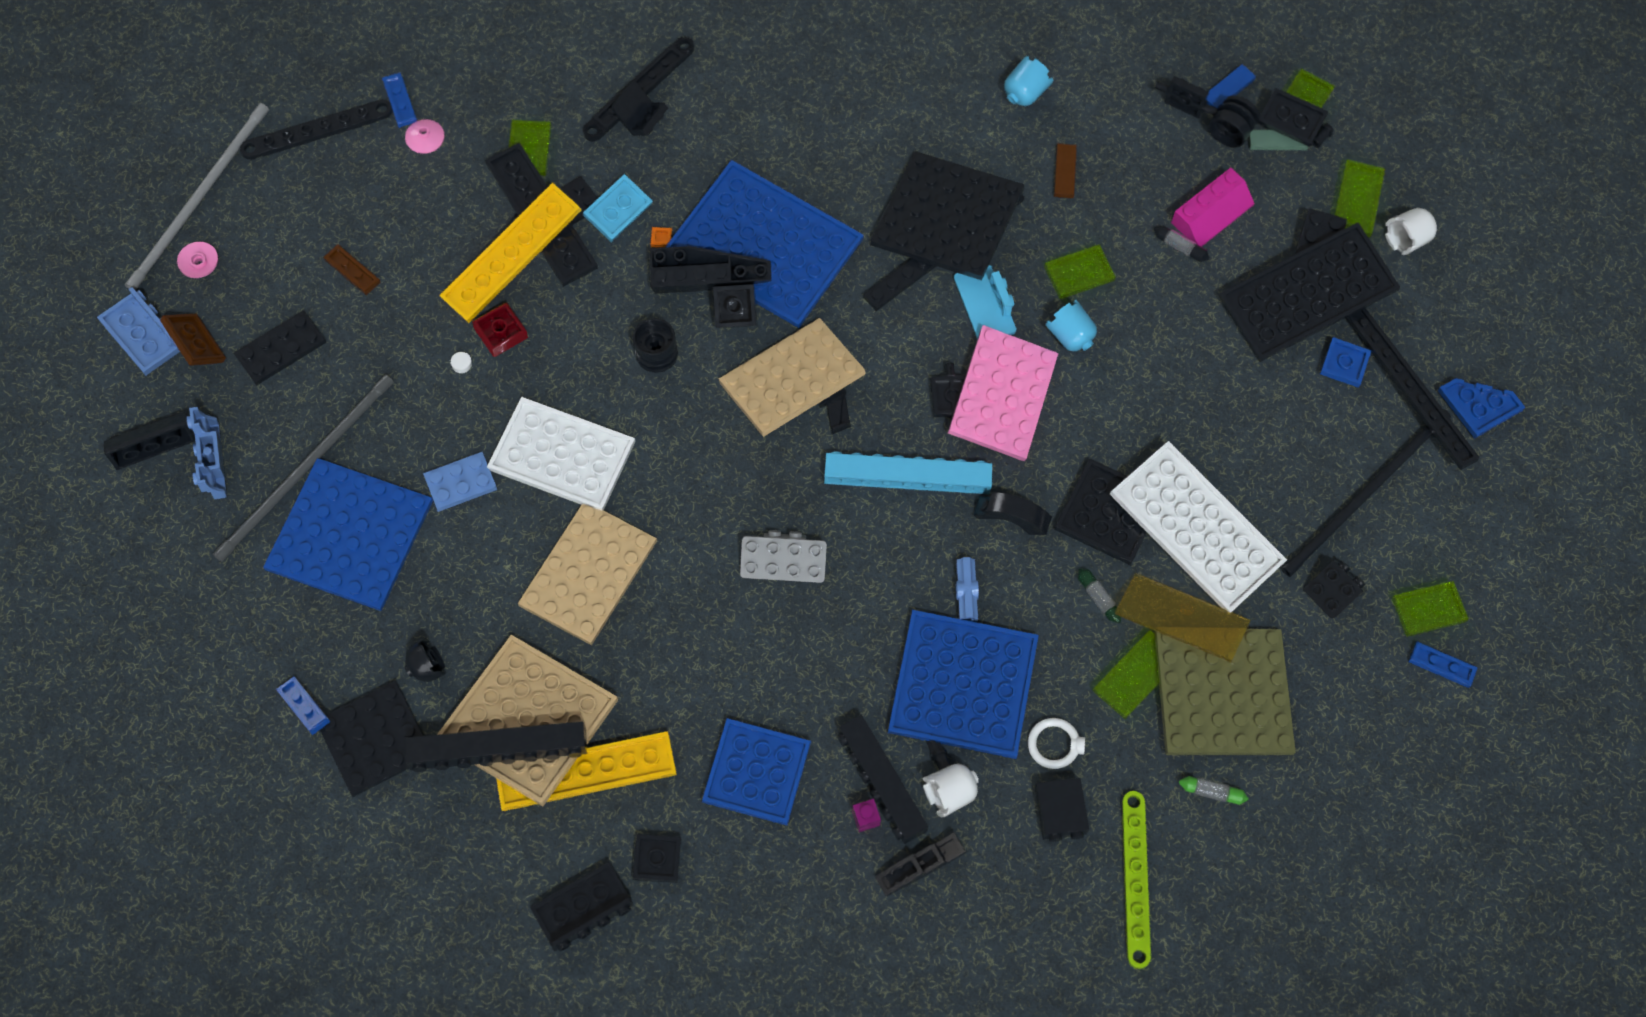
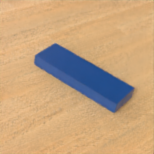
(1230, 86)
(399, 99)
(1443, 664)
(303, 705)

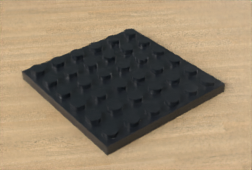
(947, 215)

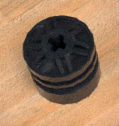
(1234, 121)
(655, 345)

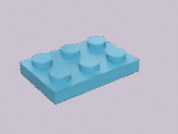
(617, 208)

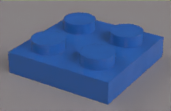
(1345, 362)

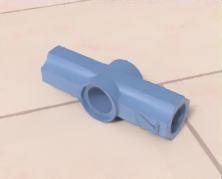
(967, 589)

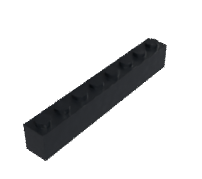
(496, 746)

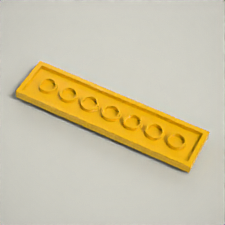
(510, 253)
(606, 768)

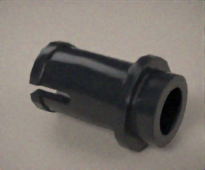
(1325, 131)

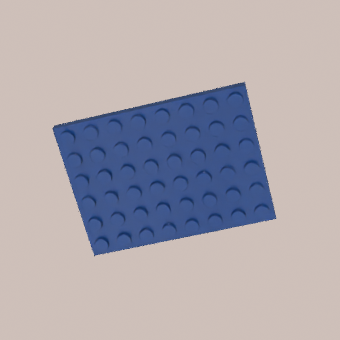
(765, 222)

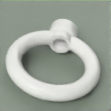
(1077, 743)

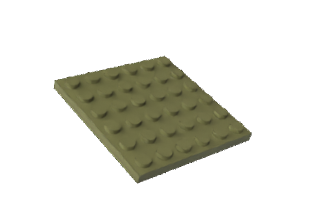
(1223, 704)

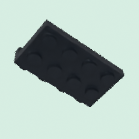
(582, 907)

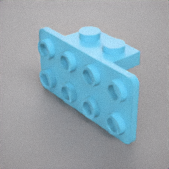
(987, 301)

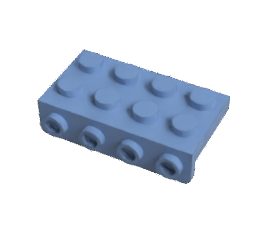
(139, 332)

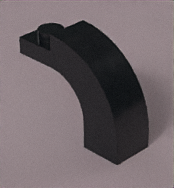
(1016, 510)

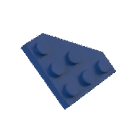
(1480, 405)

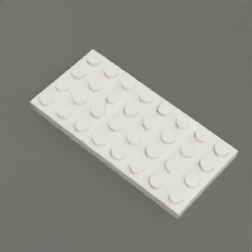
(1198, 527)

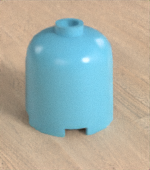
(1027, 82)
(1073, 327)

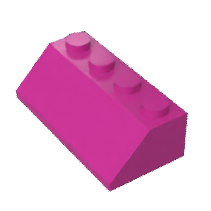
(1213, 208)

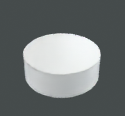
(461, 362)

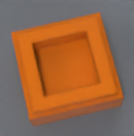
(660, 237)

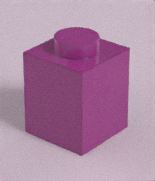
(866, 815)

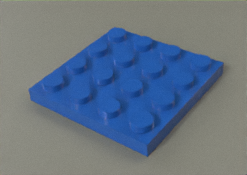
(756, 771)

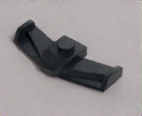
(837, 411)

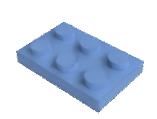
(460, 481)

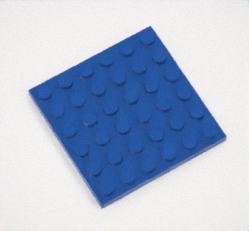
(348, 534)
(963, 684)

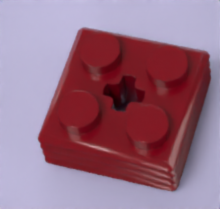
(505, 319)

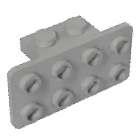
(783, 557)

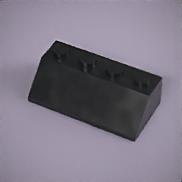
(149, 441)

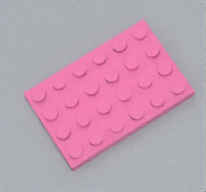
(1003, 393)

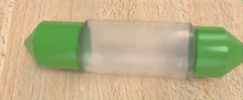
(1213, 790)

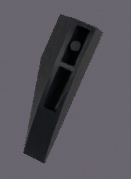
(702, 269)

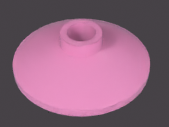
(424, 142)
(194, 253)

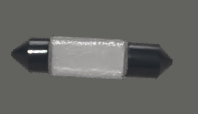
(1181, 243)

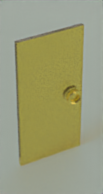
(1183, 617)

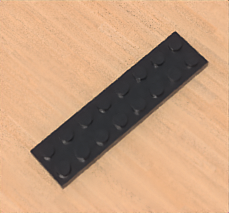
(522, 186)

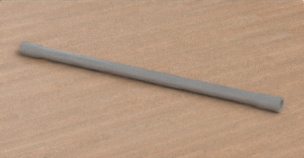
(140, 274)

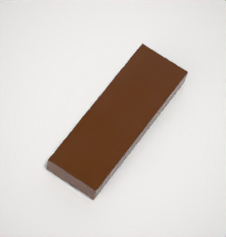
(1065, 171)
(351, 269)

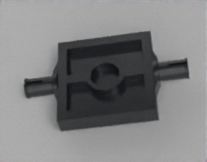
(1186, 97)
(946, 392)

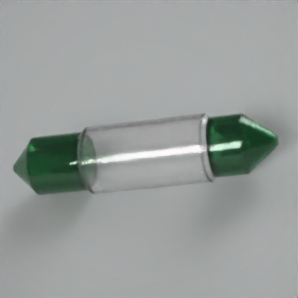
(1099, 595)

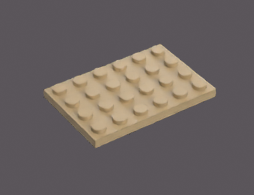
(791, 377)
(587, 573)

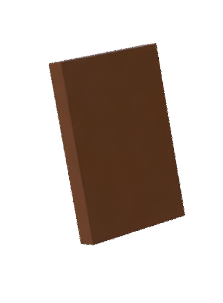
(192, 339)

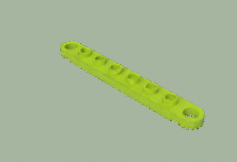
(1136, 880)

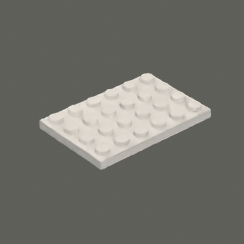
(561, 454)

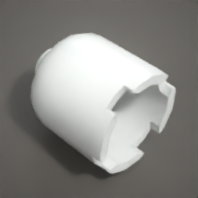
(1411, 230)
(951, 788)

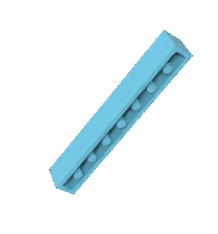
(908, 473)

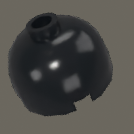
(421, 659)

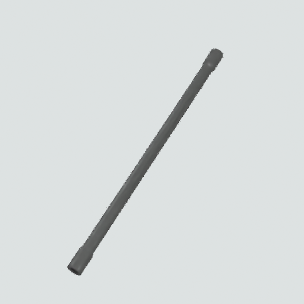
(229, 545)

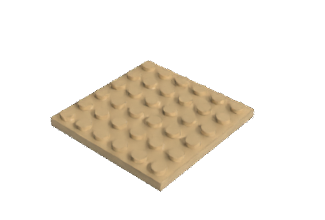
(530, 690)

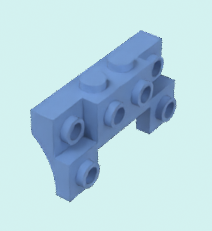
(208, 449)

